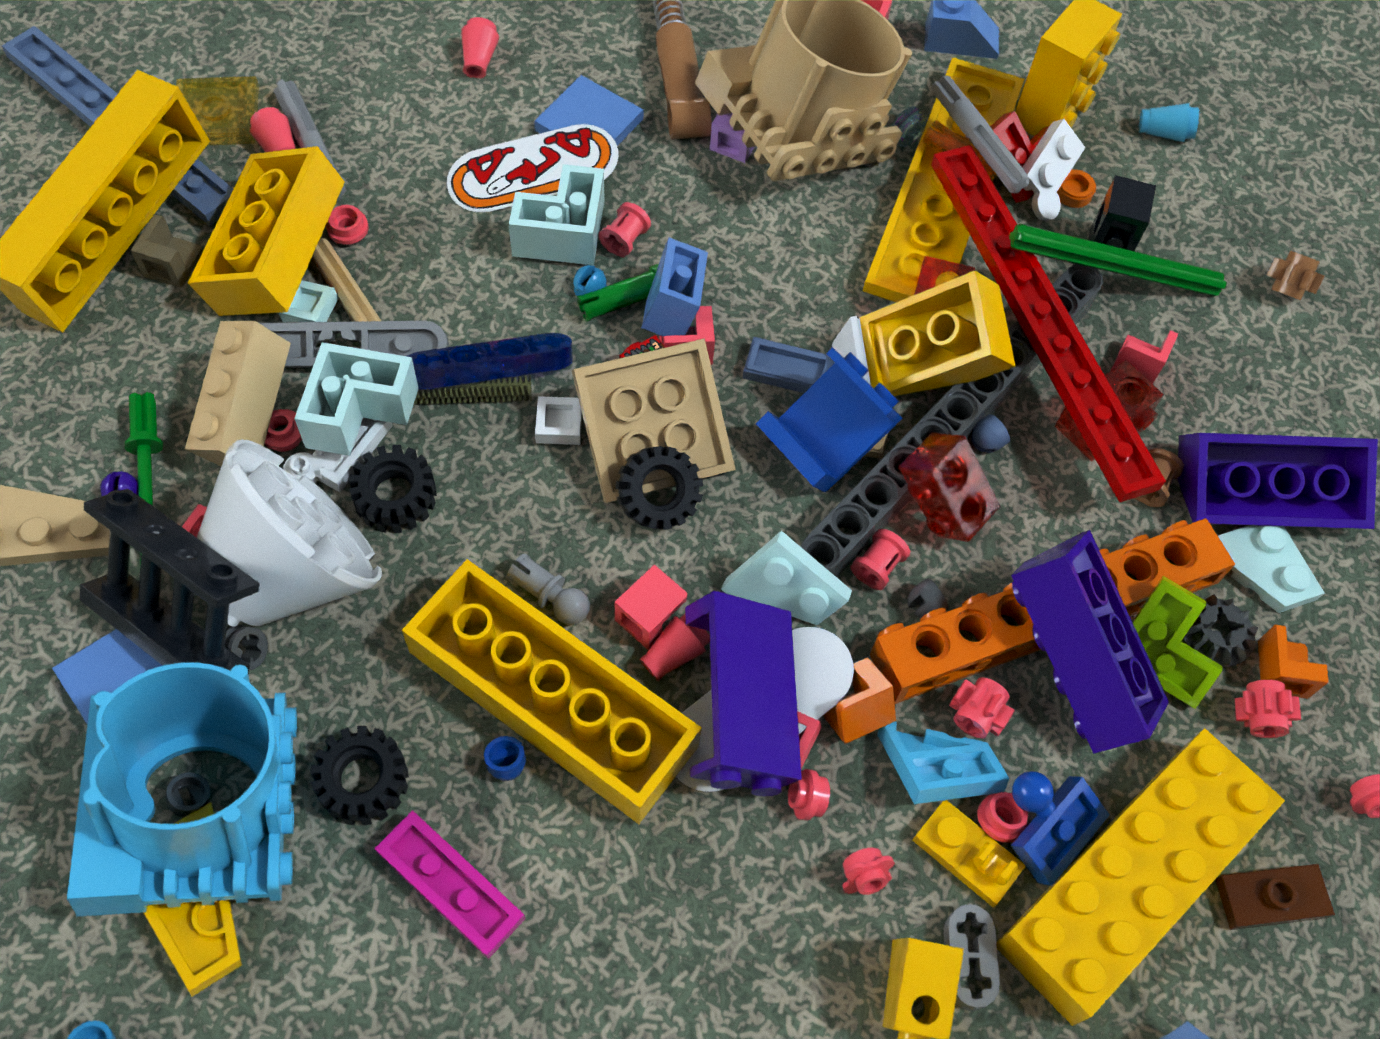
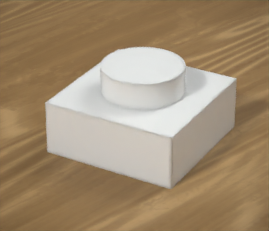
(558, 420)

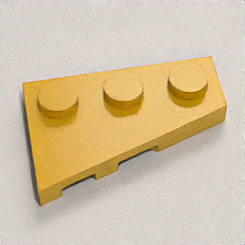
(195, 936)

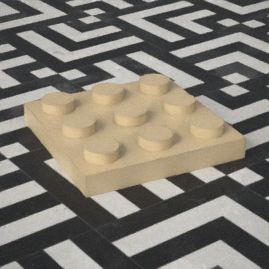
(653, 402)

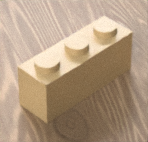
(237, 389)

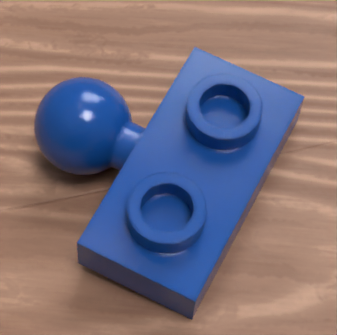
(1061, 825)

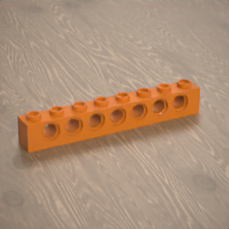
(1193, 547)

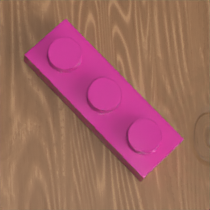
(450, 884)

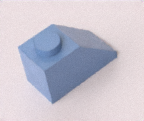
(961, 29)
(675, 289)

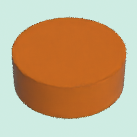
(1077, 189)

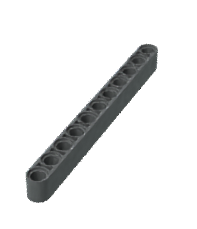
(1077, 291)

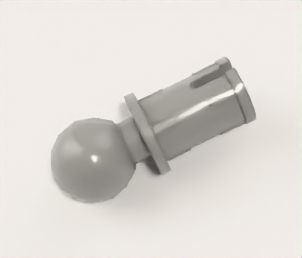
(569, 604)

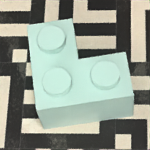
(560, 225)
(349, 387)

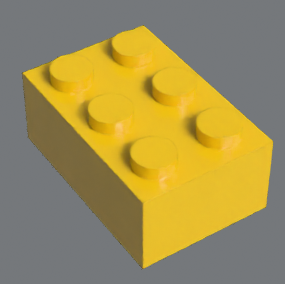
(1068, 65)

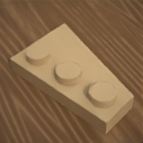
(47, 528)

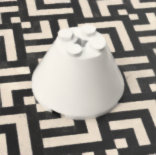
(283, 537)

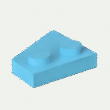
(942, 765)

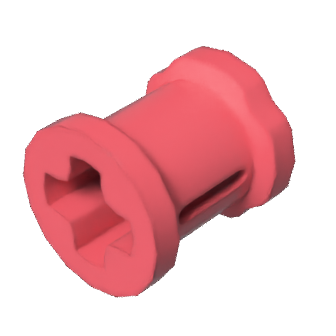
(625, 229)
(880, 559)

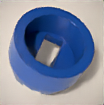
(503, 752)

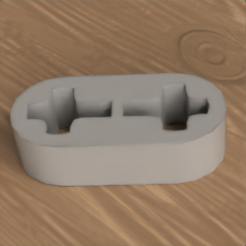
(983, 955)

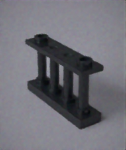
(136, 606)

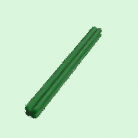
(1116, 260)

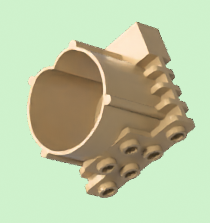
(811, 87)

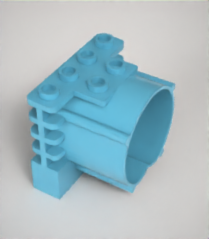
(235, 854)

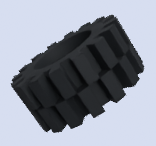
(388, 466)
(686, 492)
(339, 754)

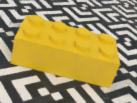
(267, 232)

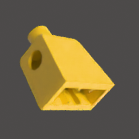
(925, 972)

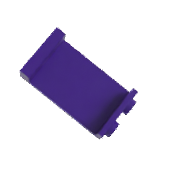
(750, 694)

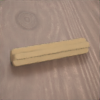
(341, 280)

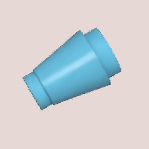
(1170, 122)

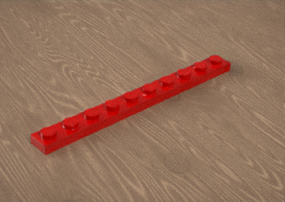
(1049, 328)

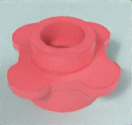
(867, 871)

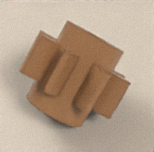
(1295, 275)

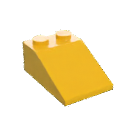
(939, 337)

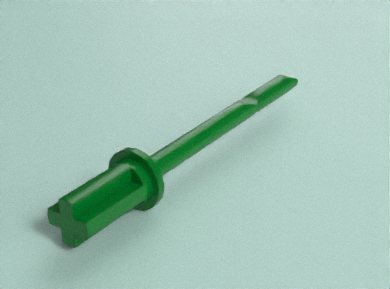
(143, 440)

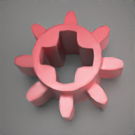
(981, 707)
(1267, 708)

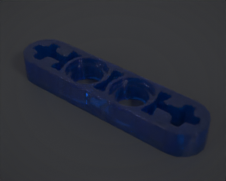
(492, 360)

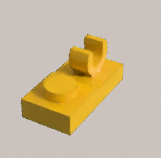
(969, 853)

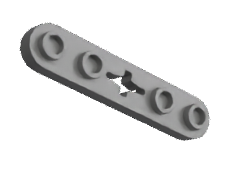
(381, 336)

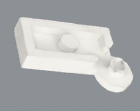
(1050, 166)
(336, 468)

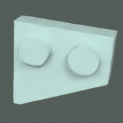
(1271, 566)
(788, 579)

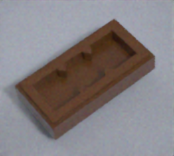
(1274, 896)

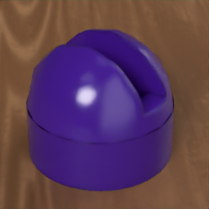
(122, 479)

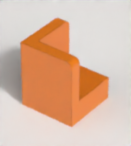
(1289, 664)
(866, 708)

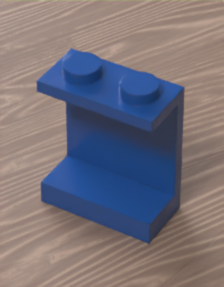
(833, 422)

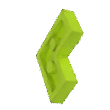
(1161, 627)

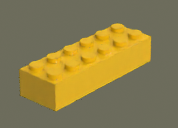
(99, 200)
(553, 690)
(1138, 877)

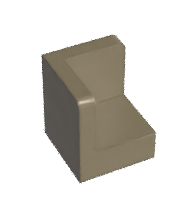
(164, 256)

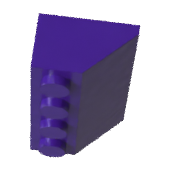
(1279, 480)
(1091, 643)

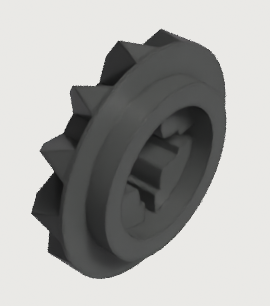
(1235, 646)

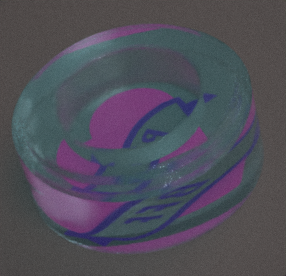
(911, 124)

